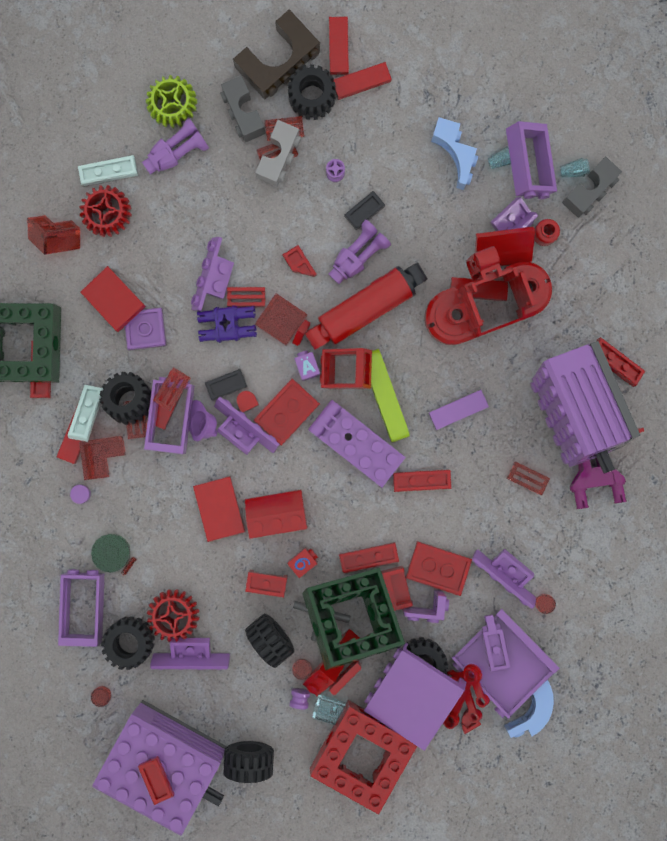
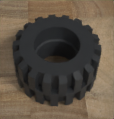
(312, 77)
(116, 389)
(269, 640)
(429, 648)
(117, 654)
(248, 762)

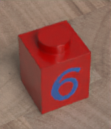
(303, 562)

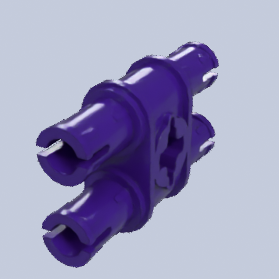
(232, 331)

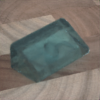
(328, 709)

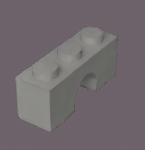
(273, 169)

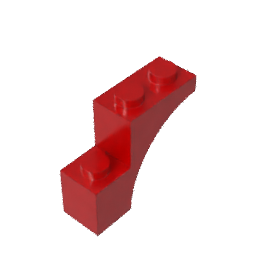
(320, 678)

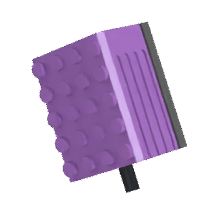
(584, 406)
(185, 754)

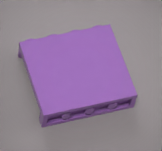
(527, 669)
(413, 697)

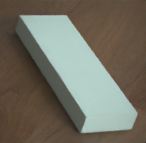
(108, 170)
(85, 413)

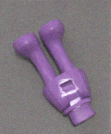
(164, 157)
(347, 263)

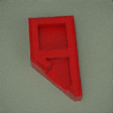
(298, 262)

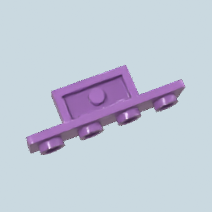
(214, 275)
(241, 430)
(509, 573)
(190, 654)

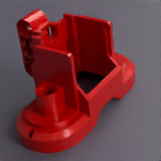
(481, 267)

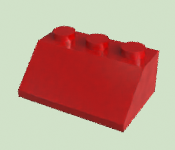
(275, 514)

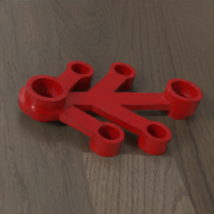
(472, 680)

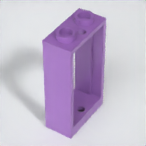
(519, 159)
(152, 417)
(64, 637)

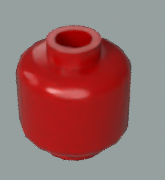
(546, 232)

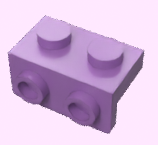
(514, 216)

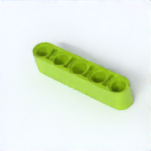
(387, 399)

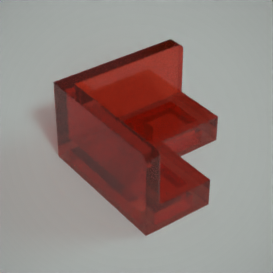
(51, 236)
(95, 455)

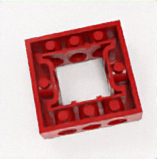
(327, 766)

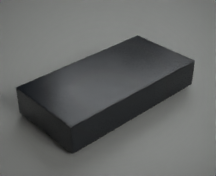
(364, 210)
(226, 384)

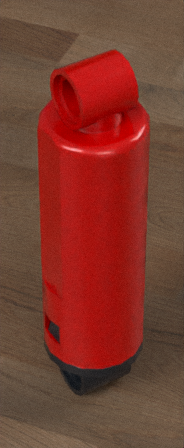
(366, 305)

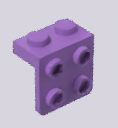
(440, 605)

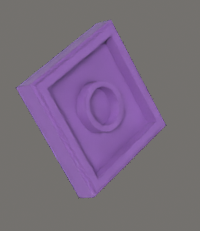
(146, 330)

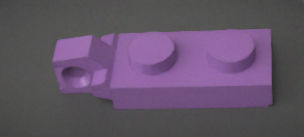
(495, 645)

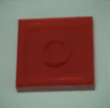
(281, 319)

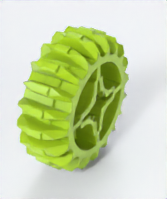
(177, 89)

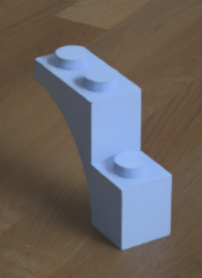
(448, 136)

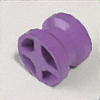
(335, 165)
(299, 698)

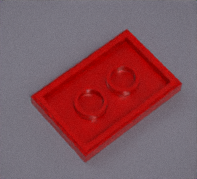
(511, 244)
(112, 299)
(286, 411)
(219, 509)
(438, 568)

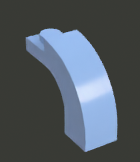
(537, 715)

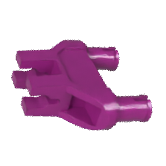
(593, 477)

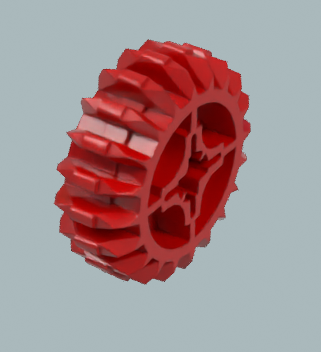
(105, 196)
(174, 623)

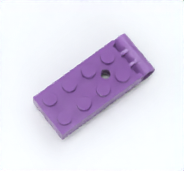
(364, 450)

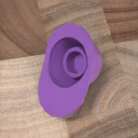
(201, 422)

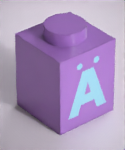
(307, 365)

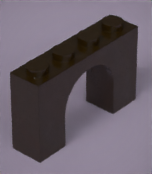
(267, 78)

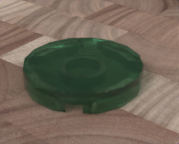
(110, 553)

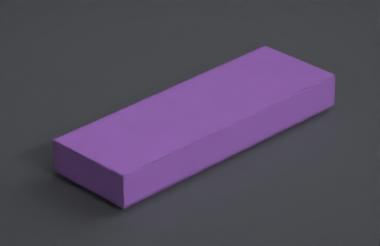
(458, 409)

